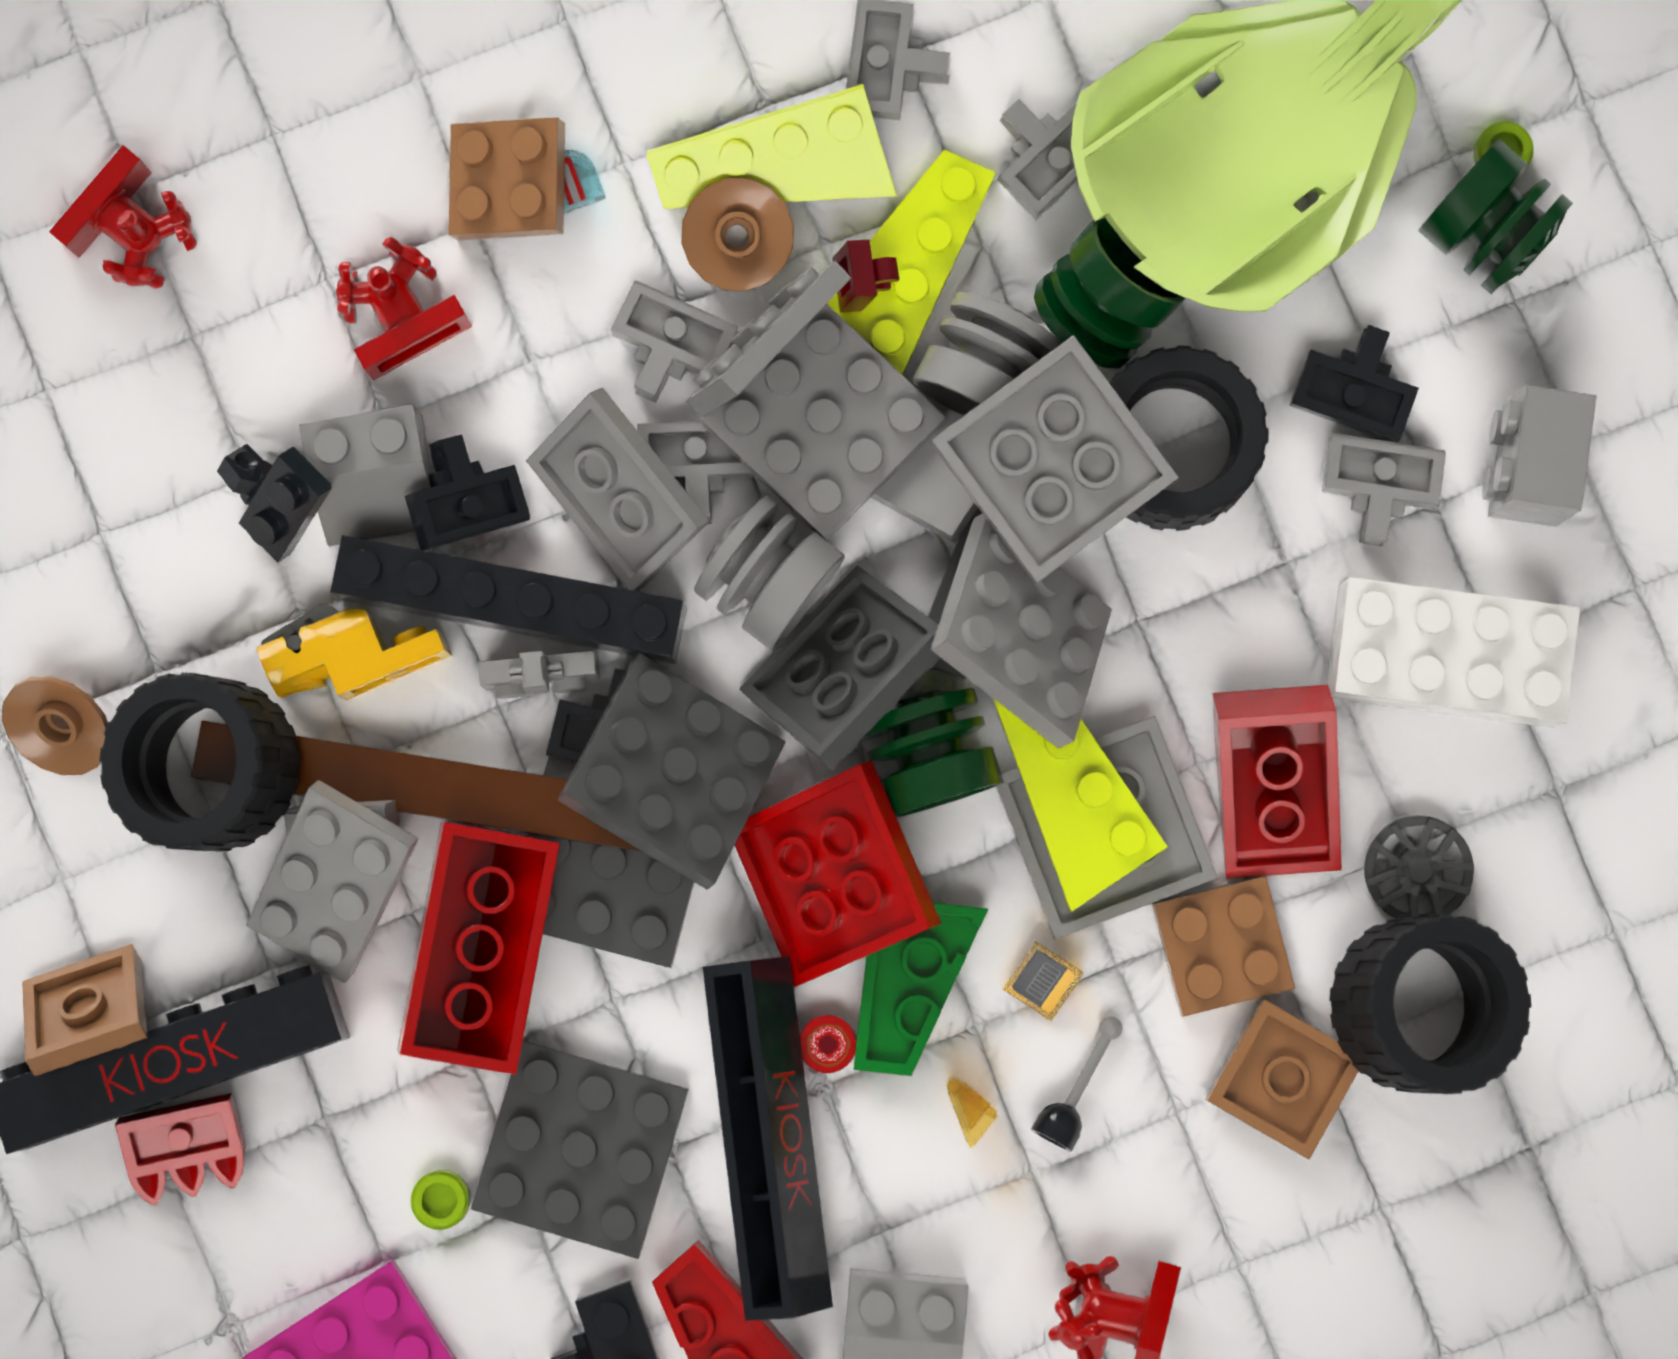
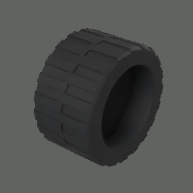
(1237, 403)
(138, 748)
(1492, 990)

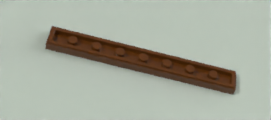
(420, 786)

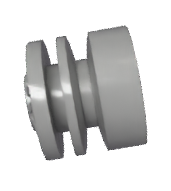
(992, 350)
(768, 572)

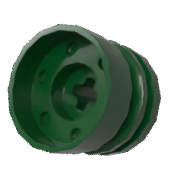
(1496, 217)
(1103, 297)
(932, 752)

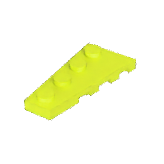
(800, 152)
(926, 240)
(1082, 808)

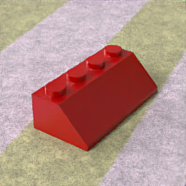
(478, 948)

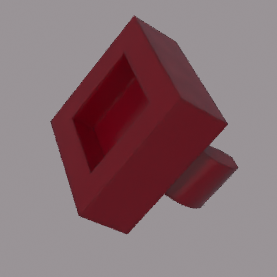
(866, 275)

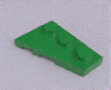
(908, 989)

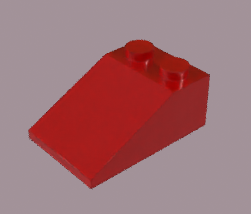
(1278, 780)

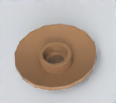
(743, 204)
(54, 725)

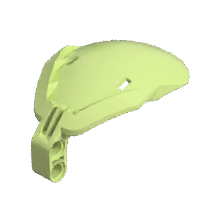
(1213, 181)

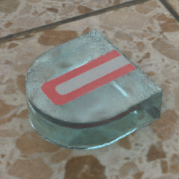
(580, 182)

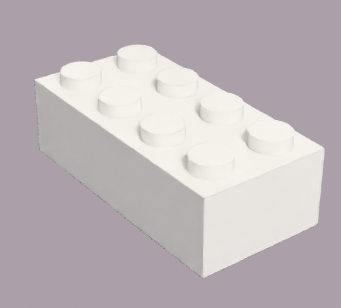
(1453, 652)

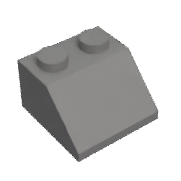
(371, 467)
(904, 1316)

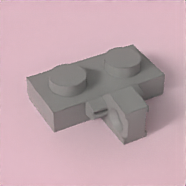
(889, 58)
(1043, 160)
(669, 337)
(694, 458)
(1382, 480)
(536, 671)

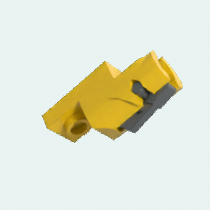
(347, 650)

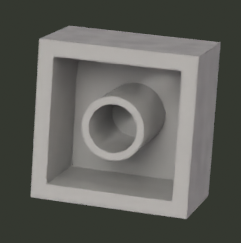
(1540, 455)

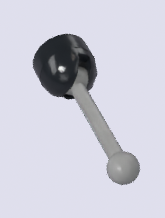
(1061, 1121)

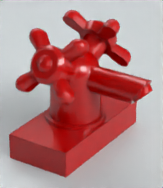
(109, 209)
(405, 323)
(1113, 1313)

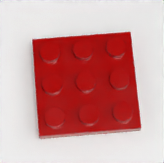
(834, 874)

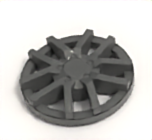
(1418, 867)

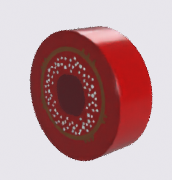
(827, 1044)

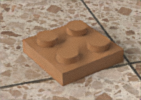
(507, 178)
(1223, 946)
(83, 1010)
(1284, 1079)

